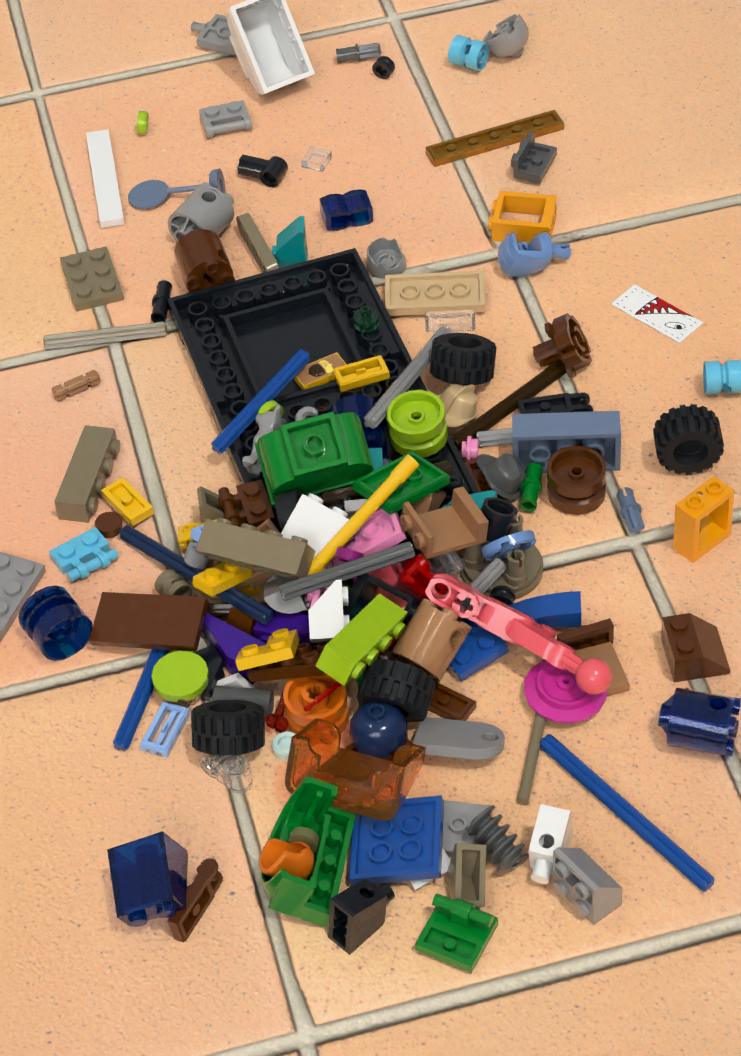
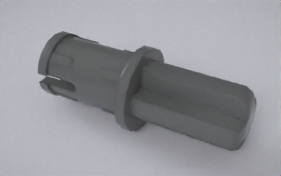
(358, 52)

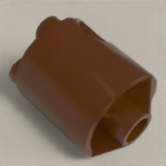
(202, 260)

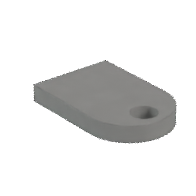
(459, 738)

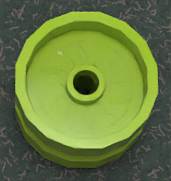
(417, 423)

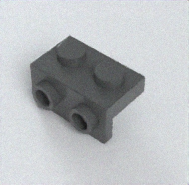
(532, 159)

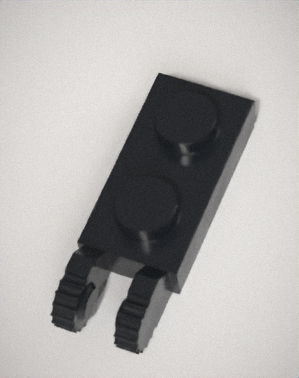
(555, 404)

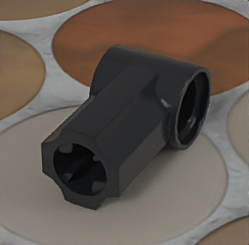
(268, 171)

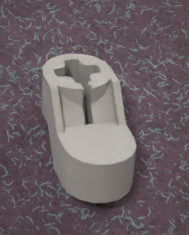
(194, 558)

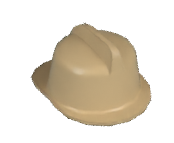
(459, 404)

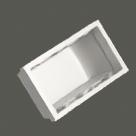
(268, 44)

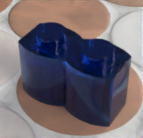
(346, 210)

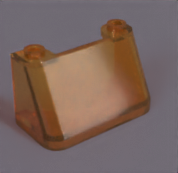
(365, 782)

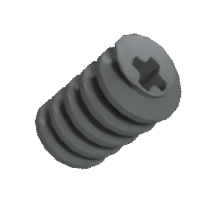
(497, 841)

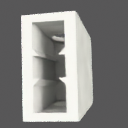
(551, 831)

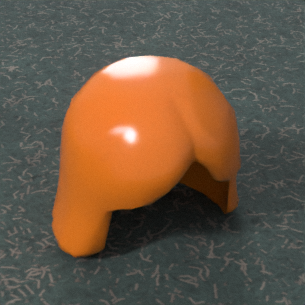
(292, 857)

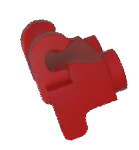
(418, 576)

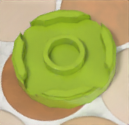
(180, 676)

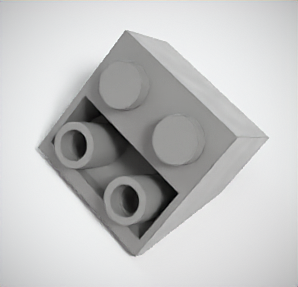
(585, 884)

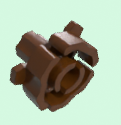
(566, 344)

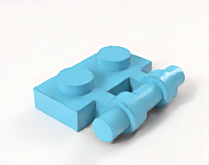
(83, 555)

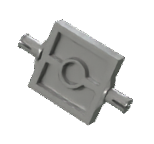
(214, 35)

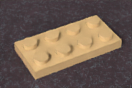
(434, 292)

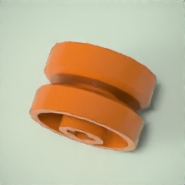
(303, 691)

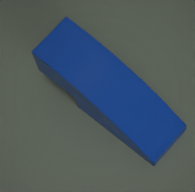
(554, 609)

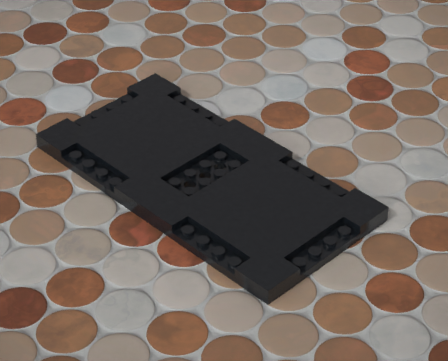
(256, 324)

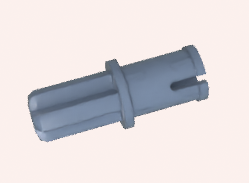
(630, 510)

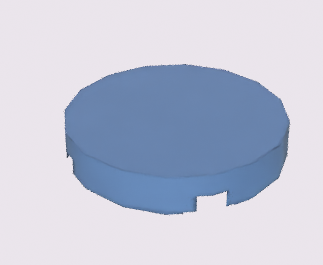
(500, 547)

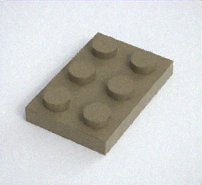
(91, 278)

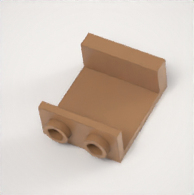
(447, 527)

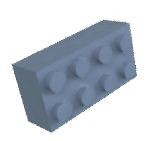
(542, 434)

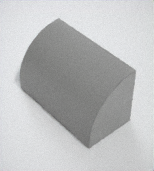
(274, 599)

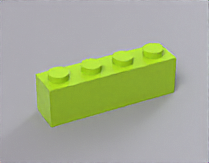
(362, 640)

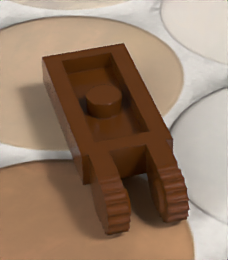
(198, 899)

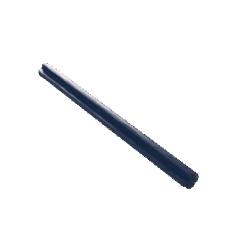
(175, 561)

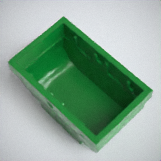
(314, 455)

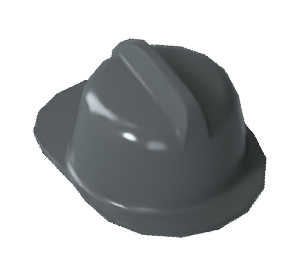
(502, 474)

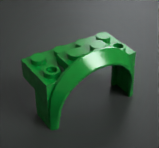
(311, 808)

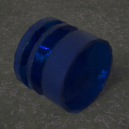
(55, 623)

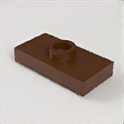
(588, 635)

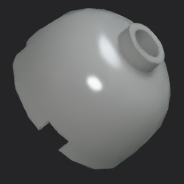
(508, 37)

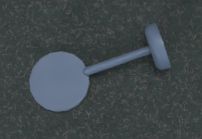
(155, 192)

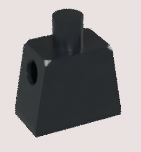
(357, 914)

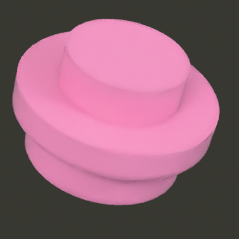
(470, 448)

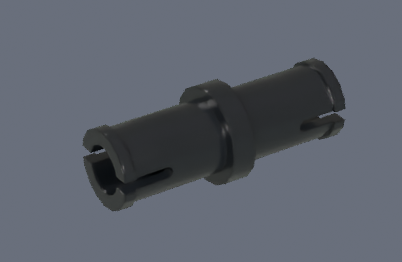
(160, 302)

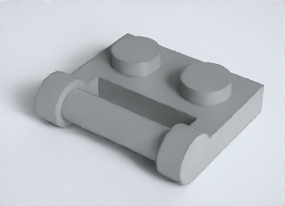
(225, 118)

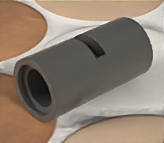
(262, 697)

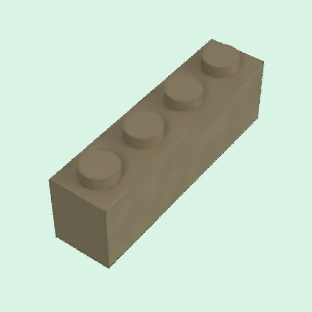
(87, 474)
(254, 549)

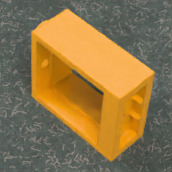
(522, 203)
(697, 537)

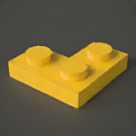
(279, 647)

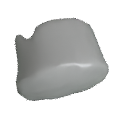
(385, 258)

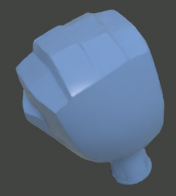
(527, 259)

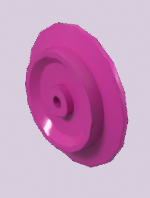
(558, 697)

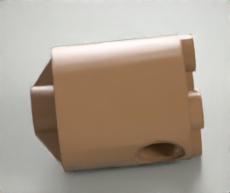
(431, 639)

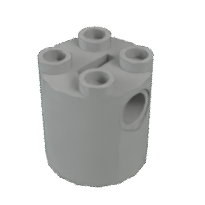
(203, 209)

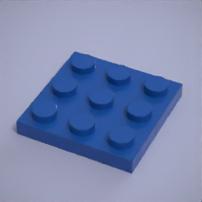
(401, 847)

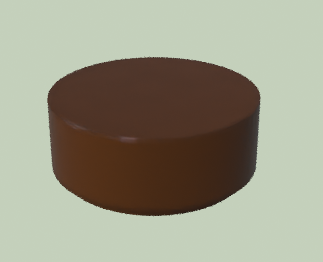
(109, 524)

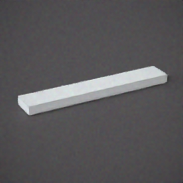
(105, 179)

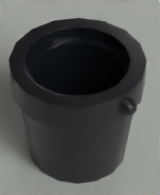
(500, 517)

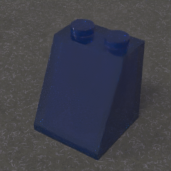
(148, 878)

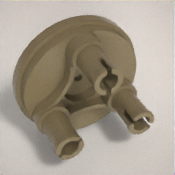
(522, 571)

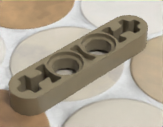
(256, 243)

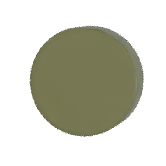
(305, 835)

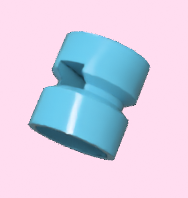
(468, 52)
(722, 376)

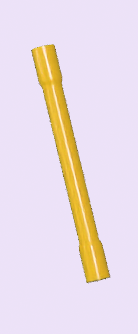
(396, 478)

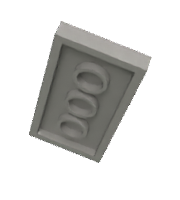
(17, 584)

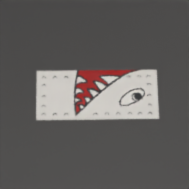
(657, 313)

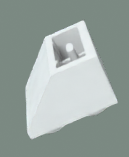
(327, 615)

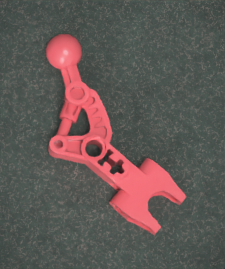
(591, 675)

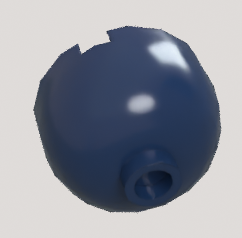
(378, 729)

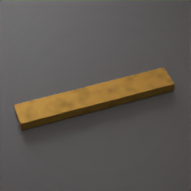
(493, 138)

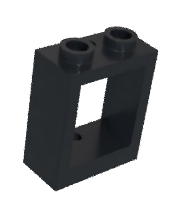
(364, 590)

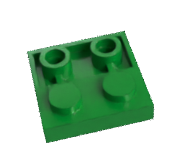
(456, 933)

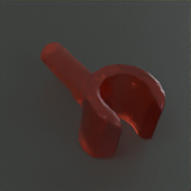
(277, 720)

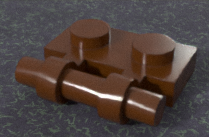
(254, 502)

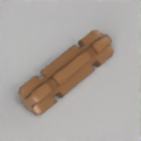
(75, 385)

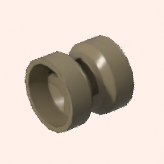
(170, 583)

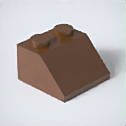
(692, 648)

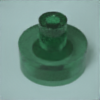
(366, 319)

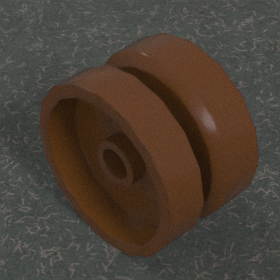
(576, 480)

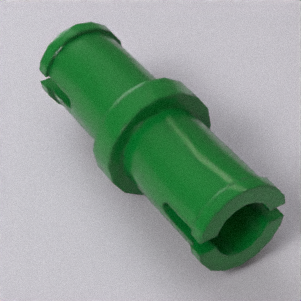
(531, 487)

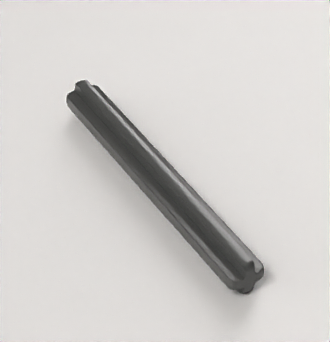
(347, 570)

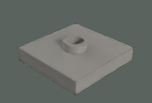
(457, 821)

